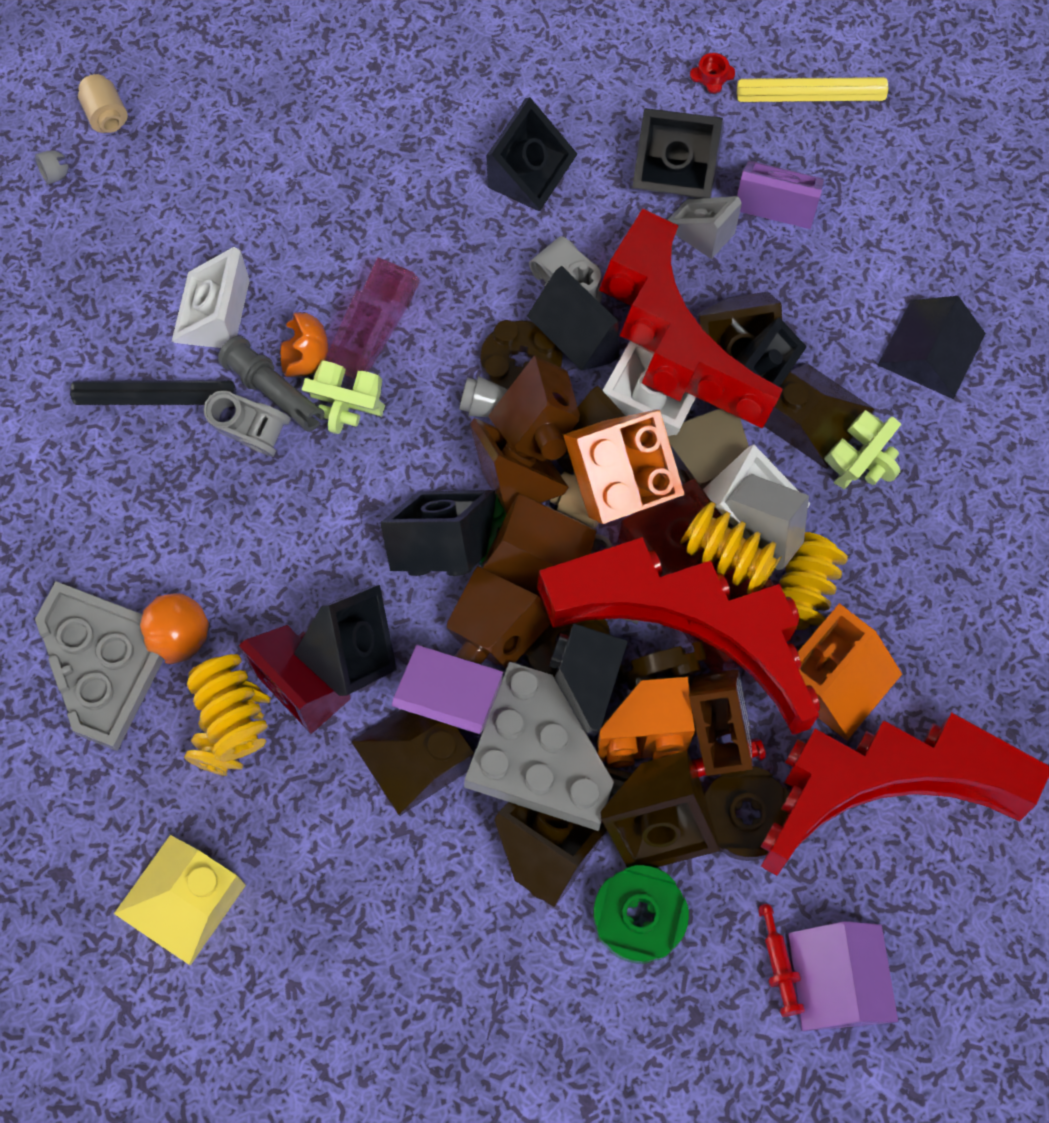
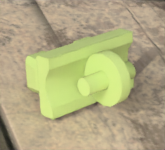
(327, 387)
(874, 436)

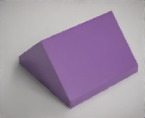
(779, 194)
(448, 689)
(842, 976)

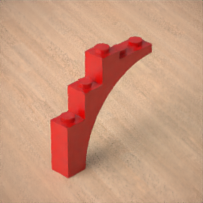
(660, 321)
(748, 629)
(950, 762)

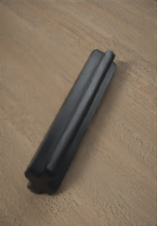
(146, 391)

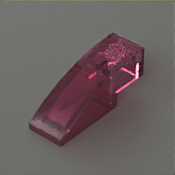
(372, 317)

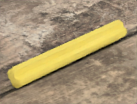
(812, 89)

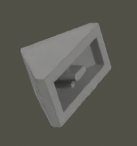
(707, 222)
(772, 511)

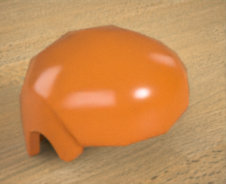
(306, 348)
(174, 627)

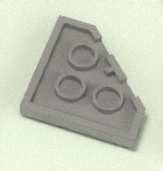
(96, 662)
(539, 752)

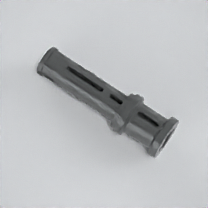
(259, 374)

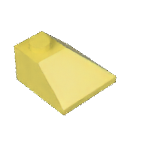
(180, 899)

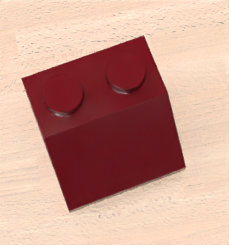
(289, 679)

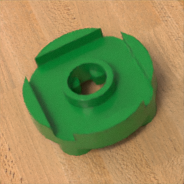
(664, 901)

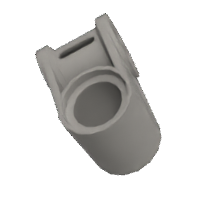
(564, 253)
(252, 425)

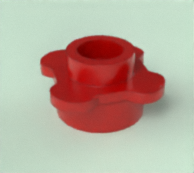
(713, 63)

